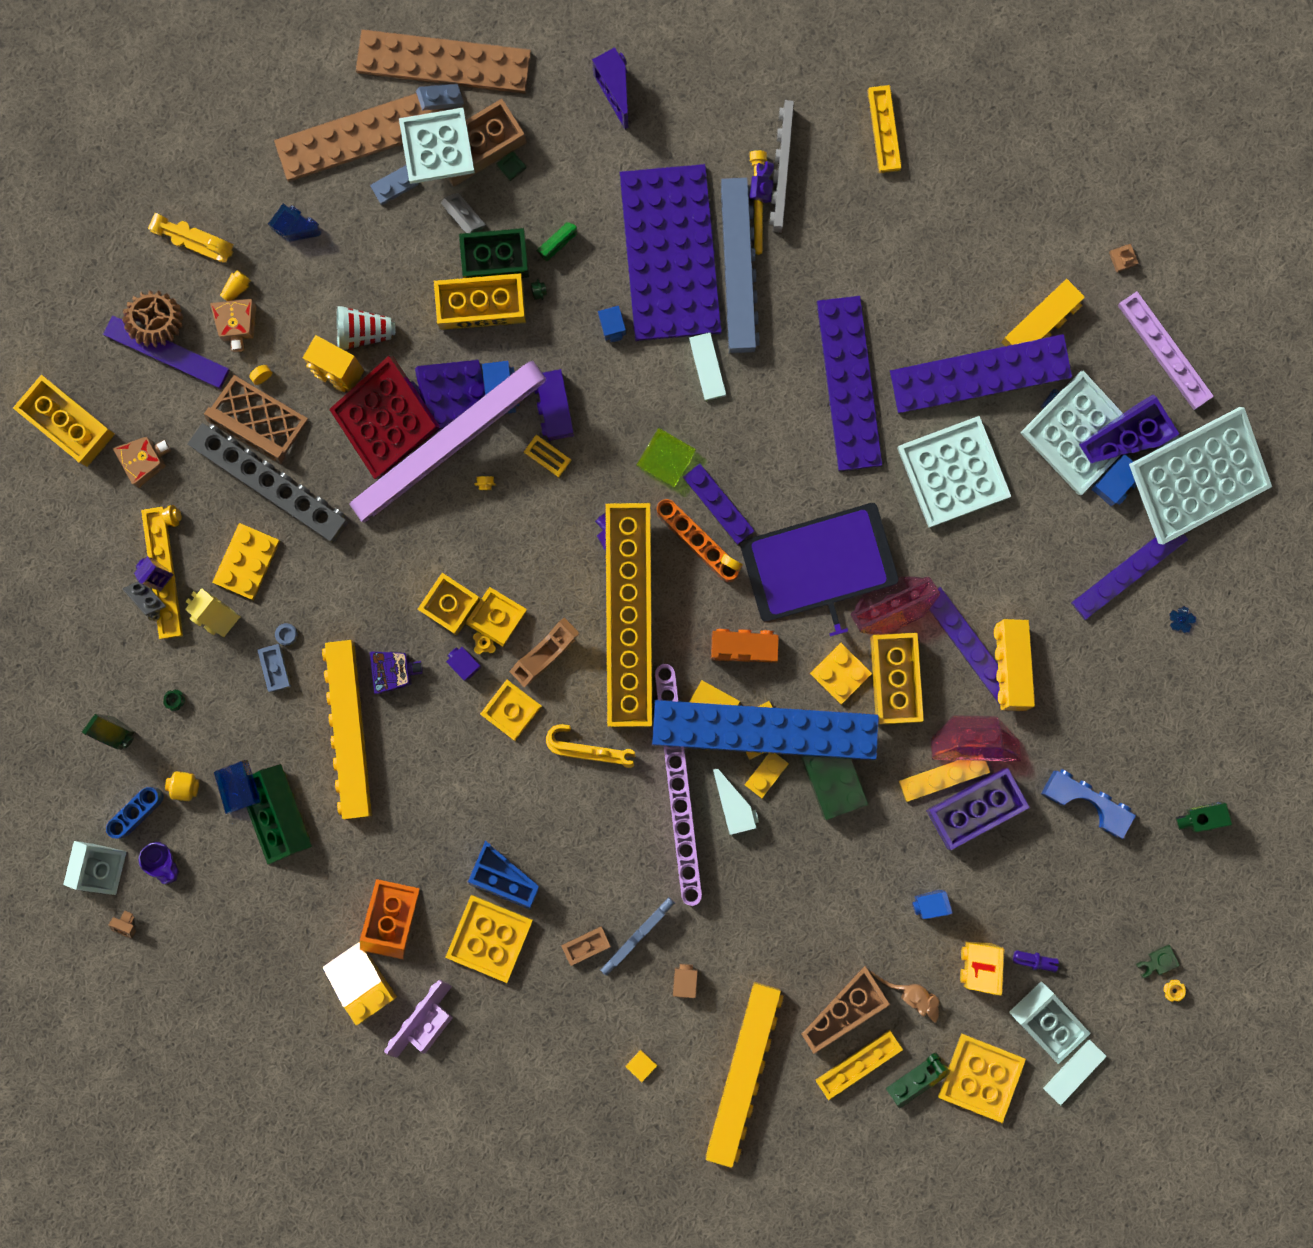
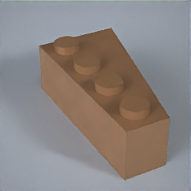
(851, 1007)

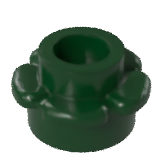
(538, 289)
(169, 695)

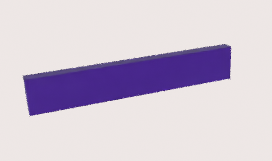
(171, 355)

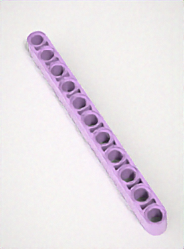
(448, 441)
(681, 772)

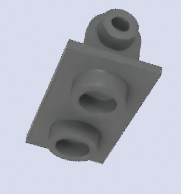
(145, 600)

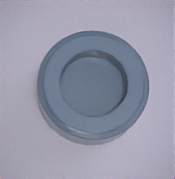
(286, 634)

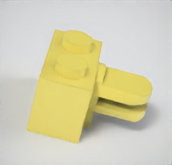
(211, 612)

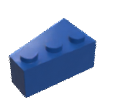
(501, 878)

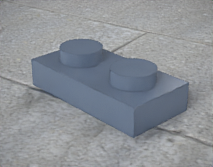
(439, 97)
(392, 185)
(274, 668)

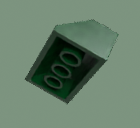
(277, 816)

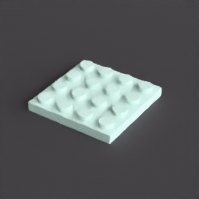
(1066, 423)
(954, 471)

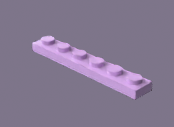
(1165, 350)

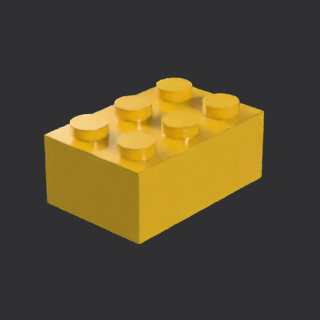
(333, 364)

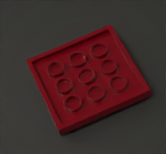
(384, 417)

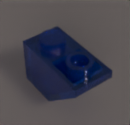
(293, 226)

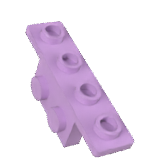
(424, 1024)

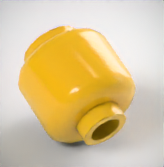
(182, 786)

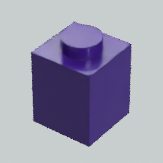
(463, 663)

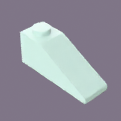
(736, 810)

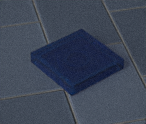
(236, 786)

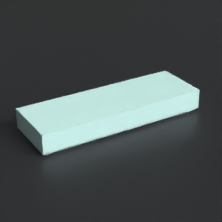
(707, 366)
(1074, 1072)

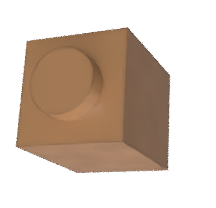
(685, 981)

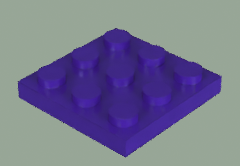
(450, 388)

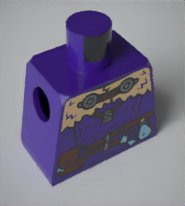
(392, 671)

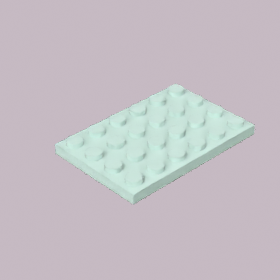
(1200, 475)

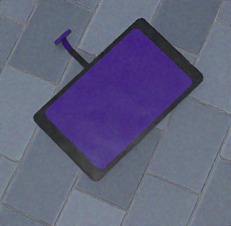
(819, 563)

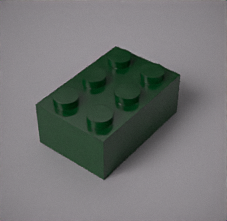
(494, 253)
(834, 785)

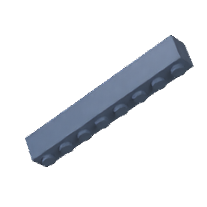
(738, 265)

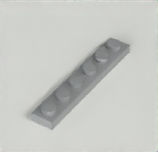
(782, 157)

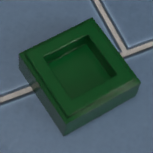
(511, 165)

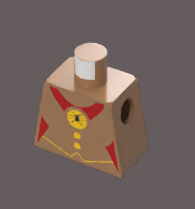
(235, 321)
(142, 459)

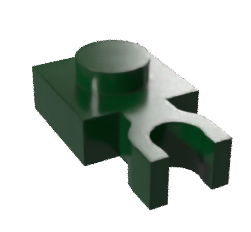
(1161, 961)

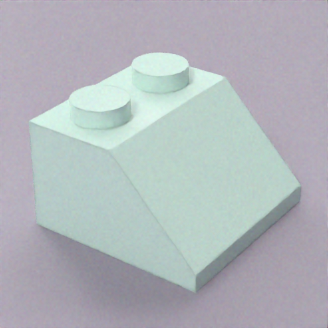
(94, 868)

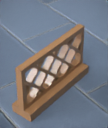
(243, 432)

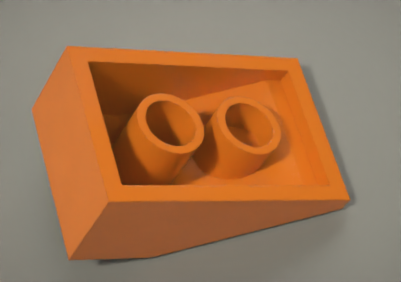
(389, 919)

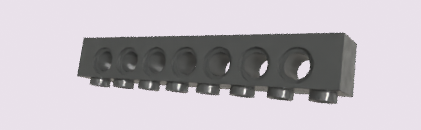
(203, 441)

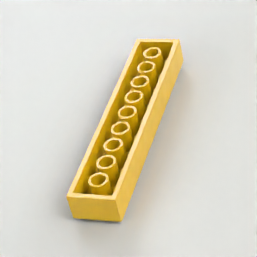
(628, 614)

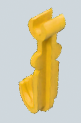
(192, 238)
(585, 751)

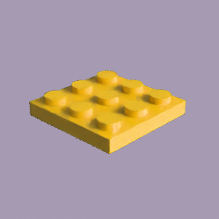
(489, 938)
(982, 1078)

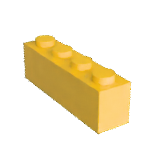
(1047, 315)
(1014, 665)

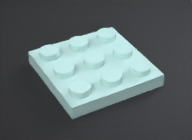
(436, 145)

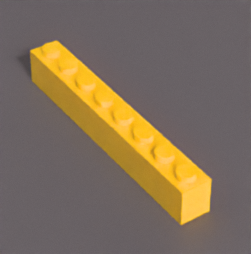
(347, 729)
(743, 1074)

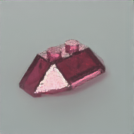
(895, 605)
(976, 740)

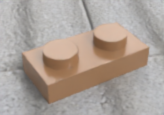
(586, 945)

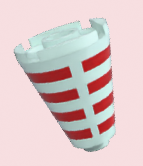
(361, 328)

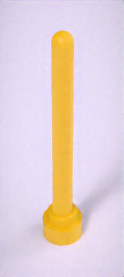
(758, 157)

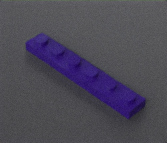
(1124, 575)
(966, 642)

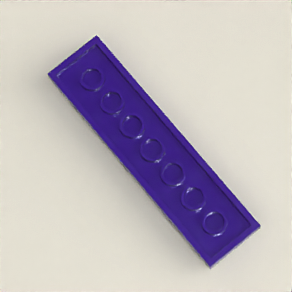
(981, 373)
(849, 383)

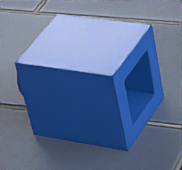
(612, 324)

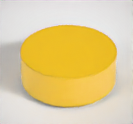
(260, 374)
(731, 562)

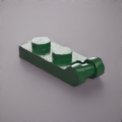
(917, 1080)

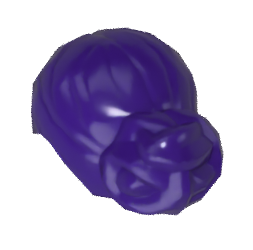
(158, 862)

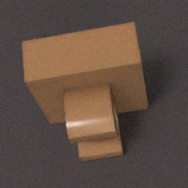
(1123, 257)
(123, 925)

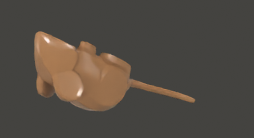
(917, 997)

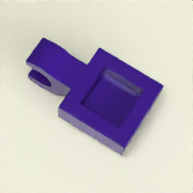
(761, 184)

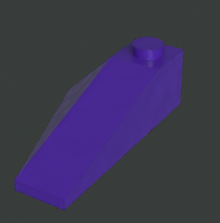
(1137, 429)

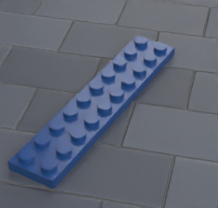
(765, 730)

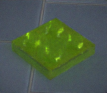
(666, 457)

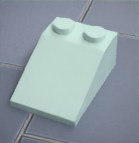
(1049, 1022)

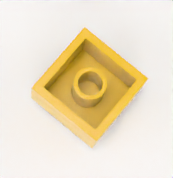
(449, 604)

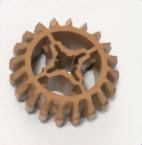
(157, 329)

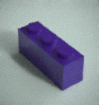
(554, 407)

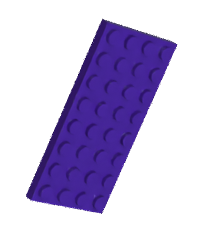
(670, 252)

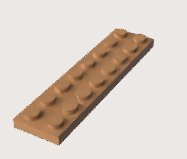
(443, 61)
(346, 138)

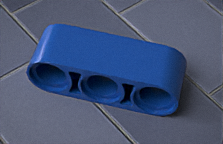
(124, 815)

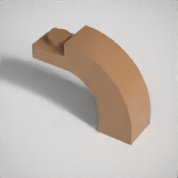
(545, 653)

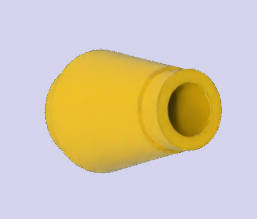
(235, 286)

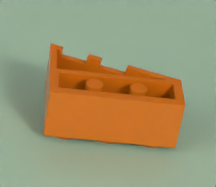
(744, 646)

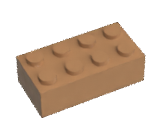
(491, 136)

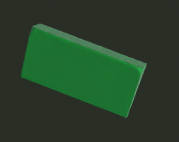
(557, 241)

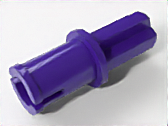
(1035, 961)

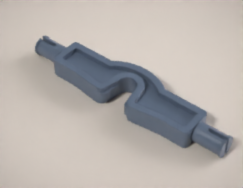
(637, 936)

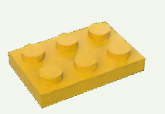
(246, 561)

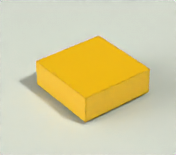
(641, 1065)

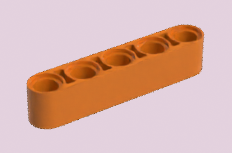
(694, 530)

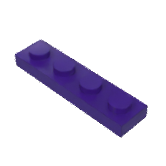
(718, 504)

